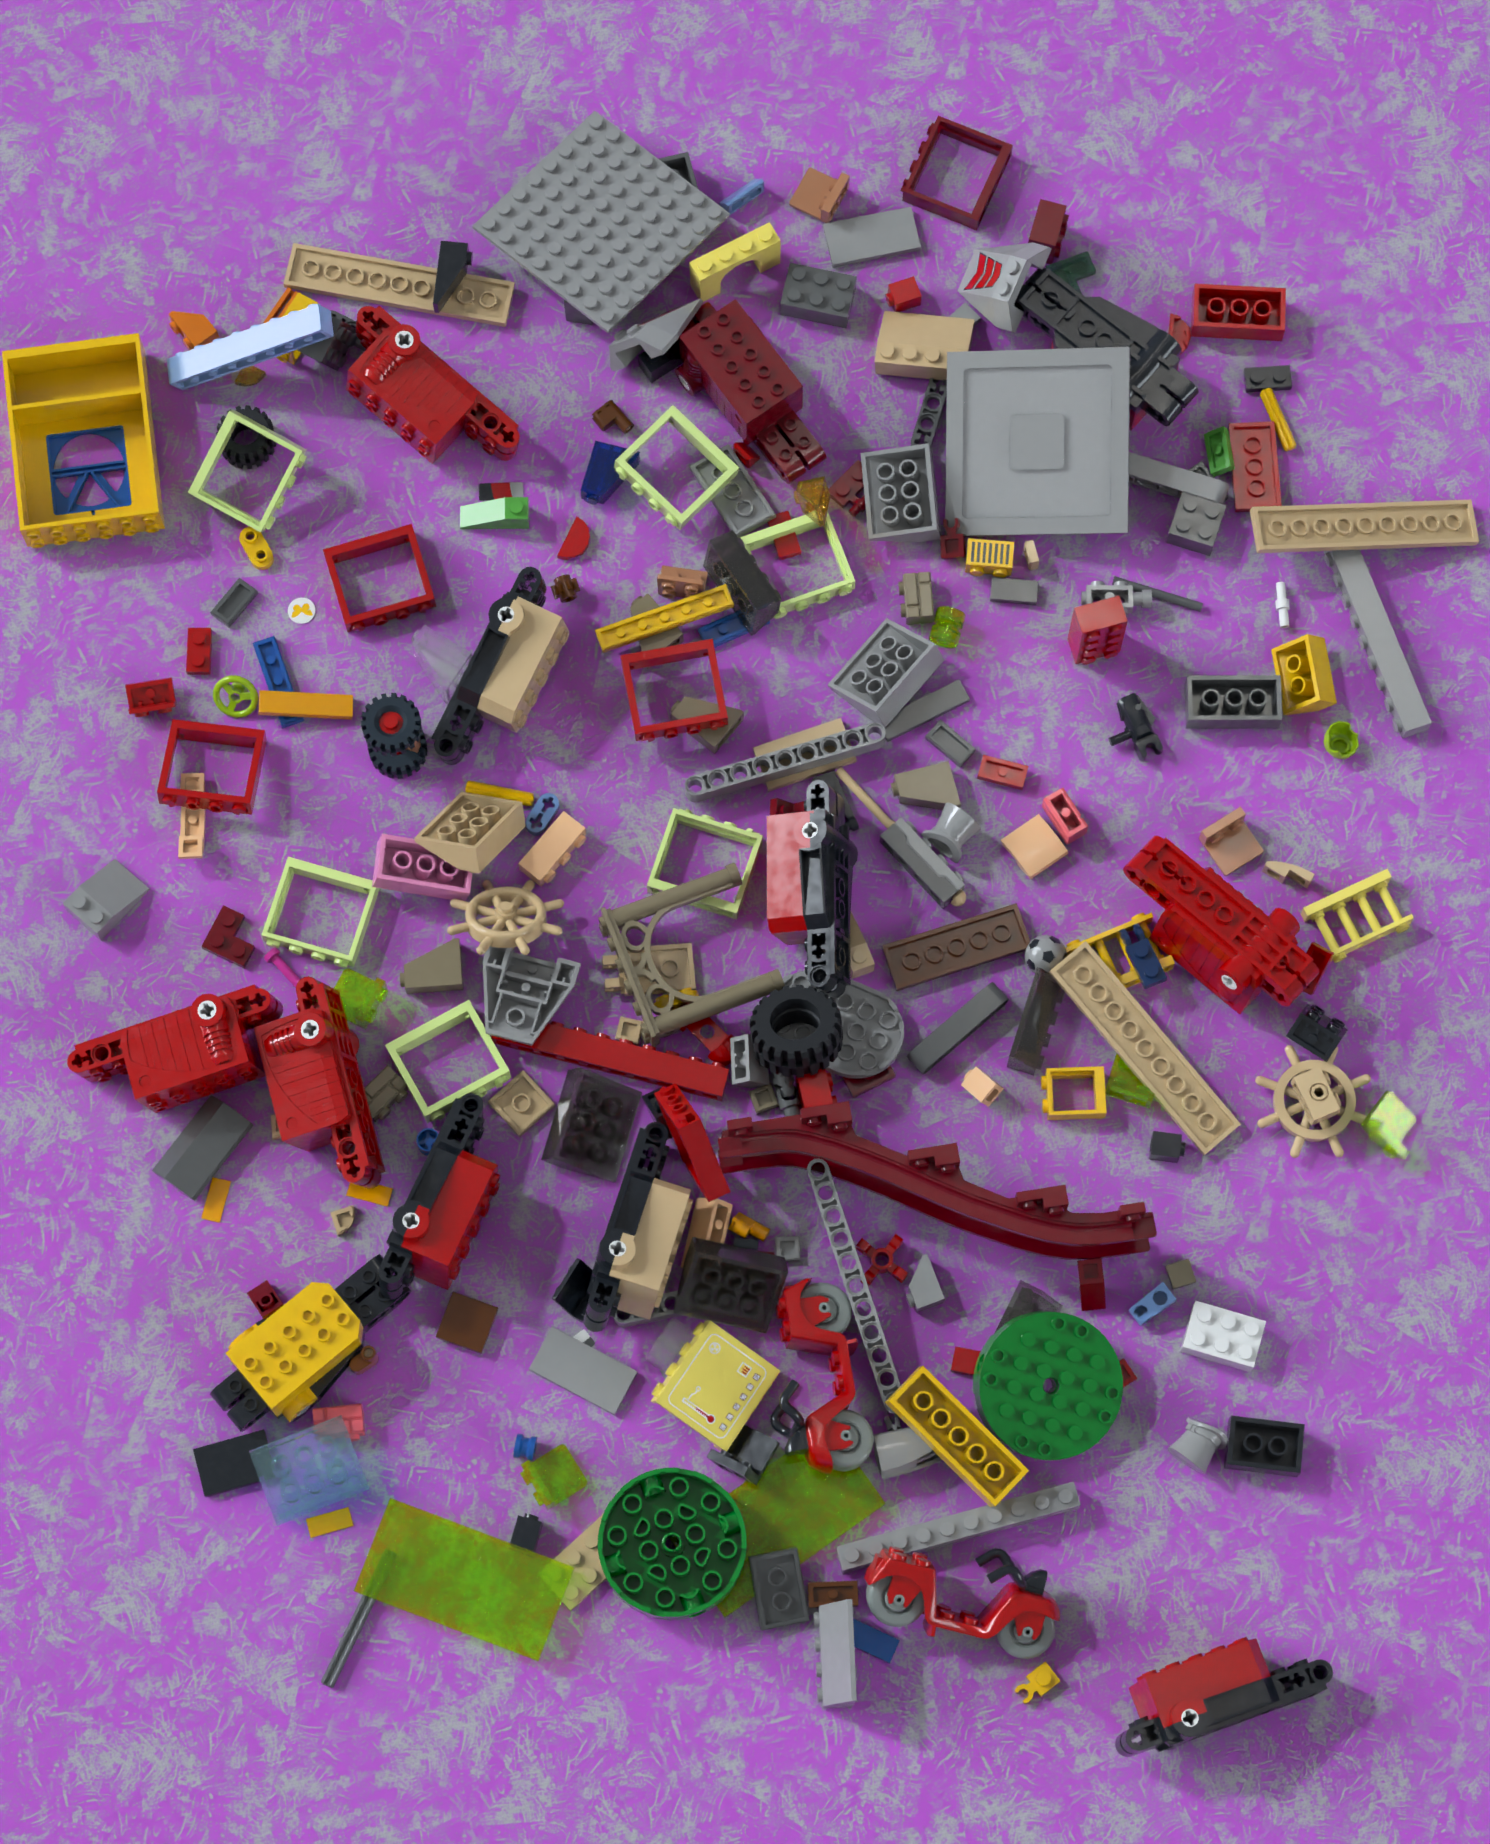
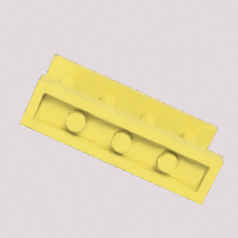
(1357, 892)

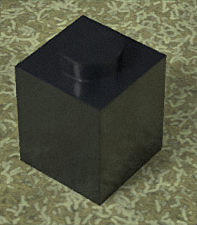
(1166, 1147)
(527, 1532)

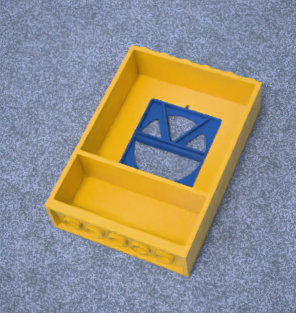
(71, 393)

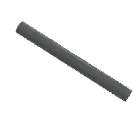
(1165, 596)

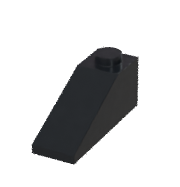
(451, 270)

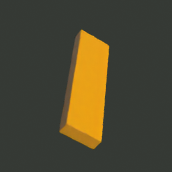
(305, 704)

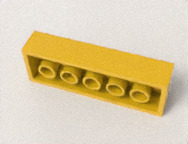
(957, 1436)

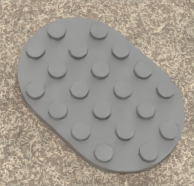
(870, 1029)

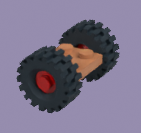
(394, 735)

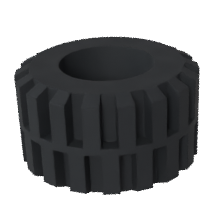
(252, 453)

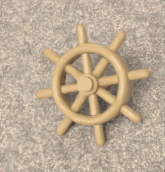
(505, 917)

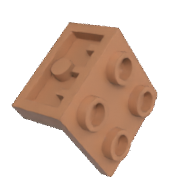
(820, 194)
(680, 582)
(1230, 842)

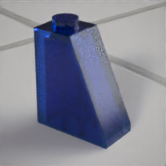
(600, 477)

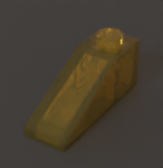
(813, 499)

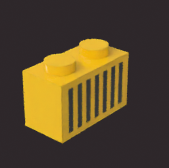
(989, 557)

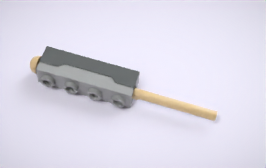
(913, 852)

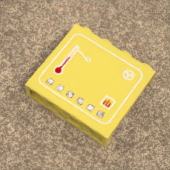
(715, 1384)

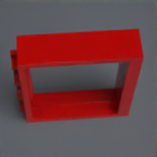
(370, 545)
(669, 655)
(218, 735)
(692, 1142)

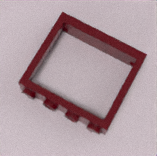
(970, 137)

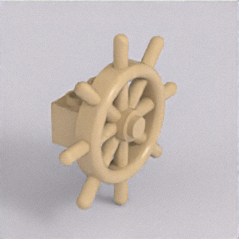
(1315, 1098)

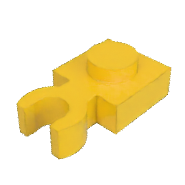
(1040, 1681)

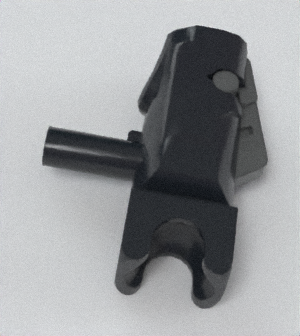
(1138, 726)

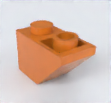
(193, 327)

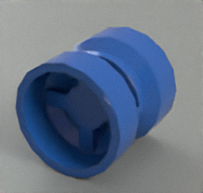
(426, 1138)

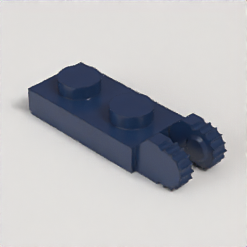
(1143, 958)

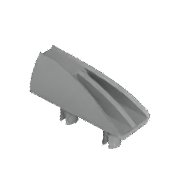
(901, 1450)

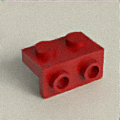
(151, 696)

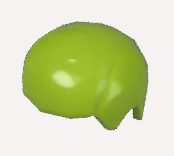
(1341, 740)

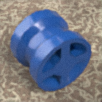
(525, 1447)

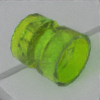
(947, 626)

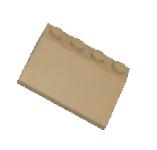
(919, 344)
(473, 830)

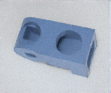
(1152, 1304)

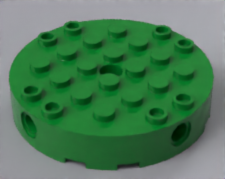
(1083, 1380)
(666, 1580)

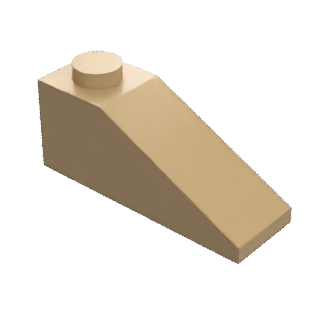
(860, 956)

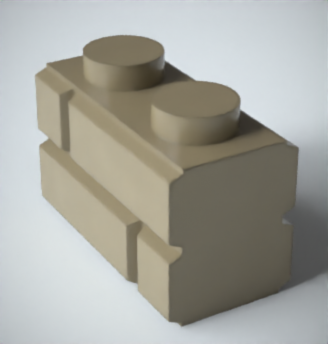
(918, 598)
(384, 1092)

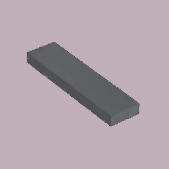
(927, 709)

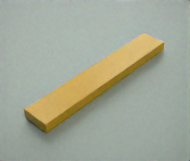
(664, 618)

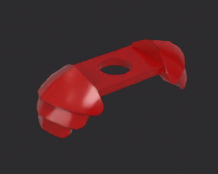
(718, 1044)

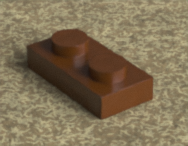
(829, 1592)

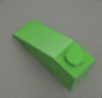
(496, 514)

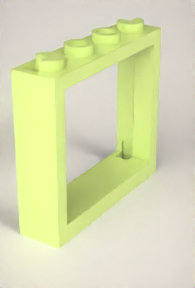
(700, 442)
(213, 456)
(801, 525)
(726, 830)
(326, 875)
(432, 1029)

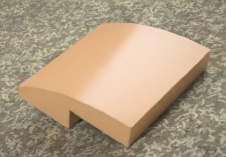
(1034, 846)

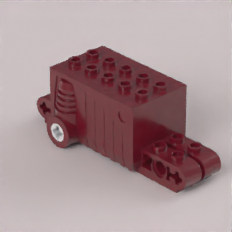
(749, 386)

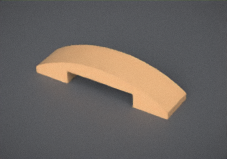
(192, 821)

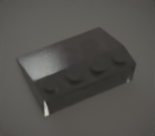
(591, 1125)
(730, 1285)

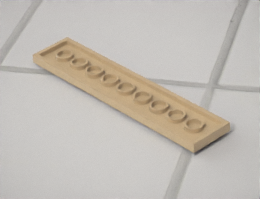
(395, 284)
(1364, 526)
(1144, 1048)

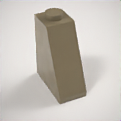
(664, 639)
(709, 738)
(926, 787)
(435, 970)

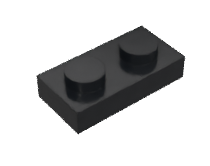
(1271, 377)

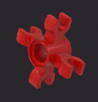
(869, 1251)

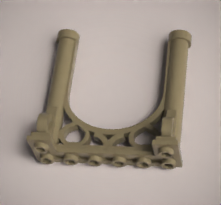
(699, 1007)

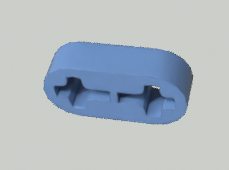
(537, 811)

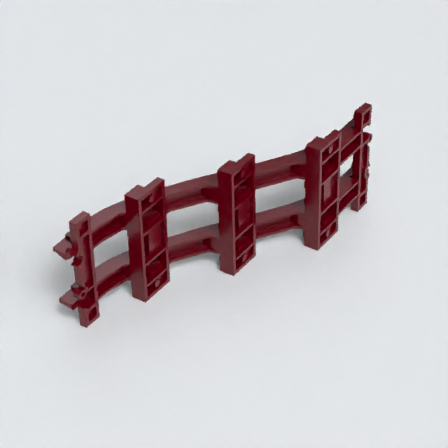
(934, 1186)

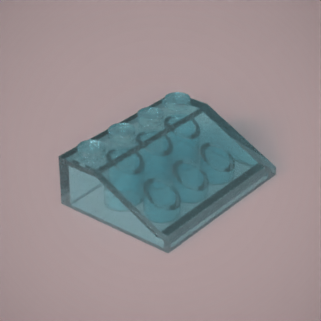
(309, 1470)

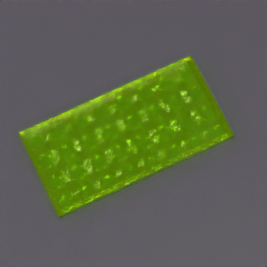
(797, 1510)
(464, 1579)

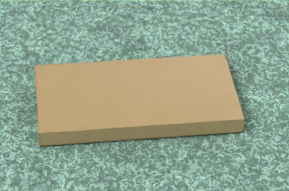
(810, 734)

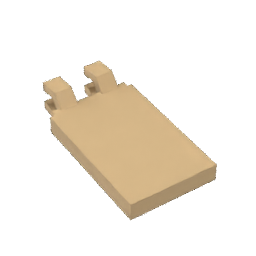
(671, 961)

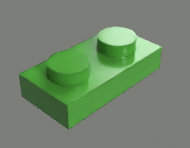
(1219, 451)

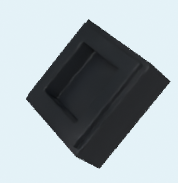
(746, 1243)

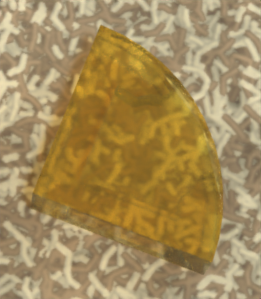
(249, 376)

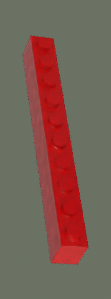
(626, 1060)

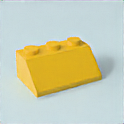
(1304, 675)

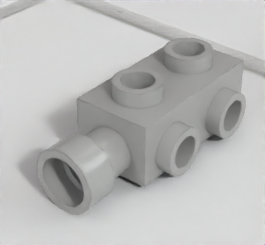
(1100, 591)

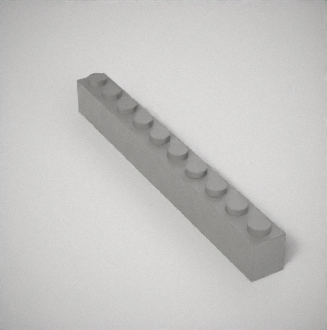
(1379, 641)
(962, 1526)

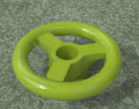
(239, 687)

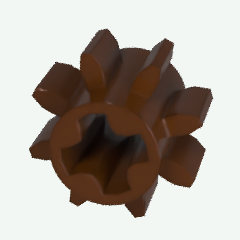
(565, 588)

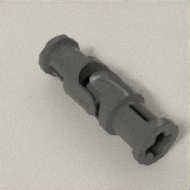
(785, 1091)

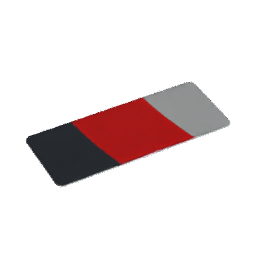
(493, 491)

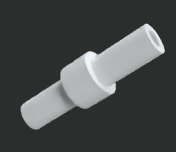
(1282, 604)

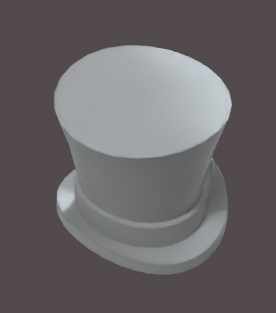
(952, 831)
(1198, 1445)

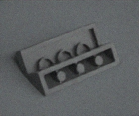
(202, 1147)

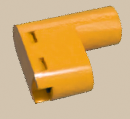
(745, 1225)

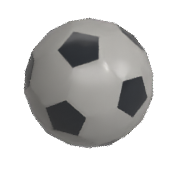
(1044, 953)

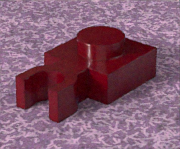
(953, 543)

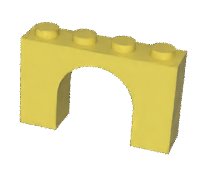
(759, 245)

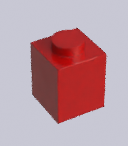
(903, 295)

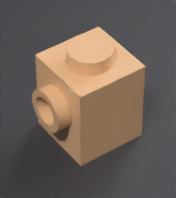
(981, 1086)

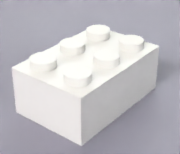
(1223, 1336)

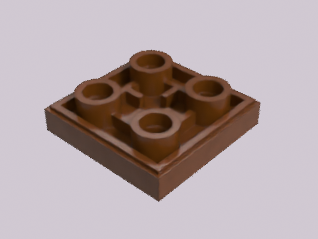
(467, 1322)

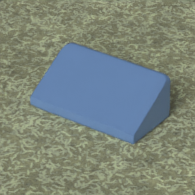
(743, 195)

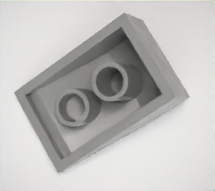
(105, 898)

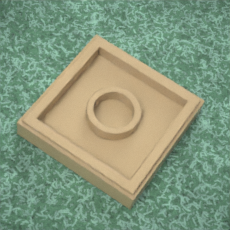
(521, 1103)

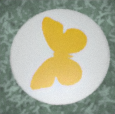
(301, 610)

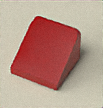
(745, 454)

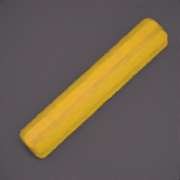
(1276, 415)
(499, 792)

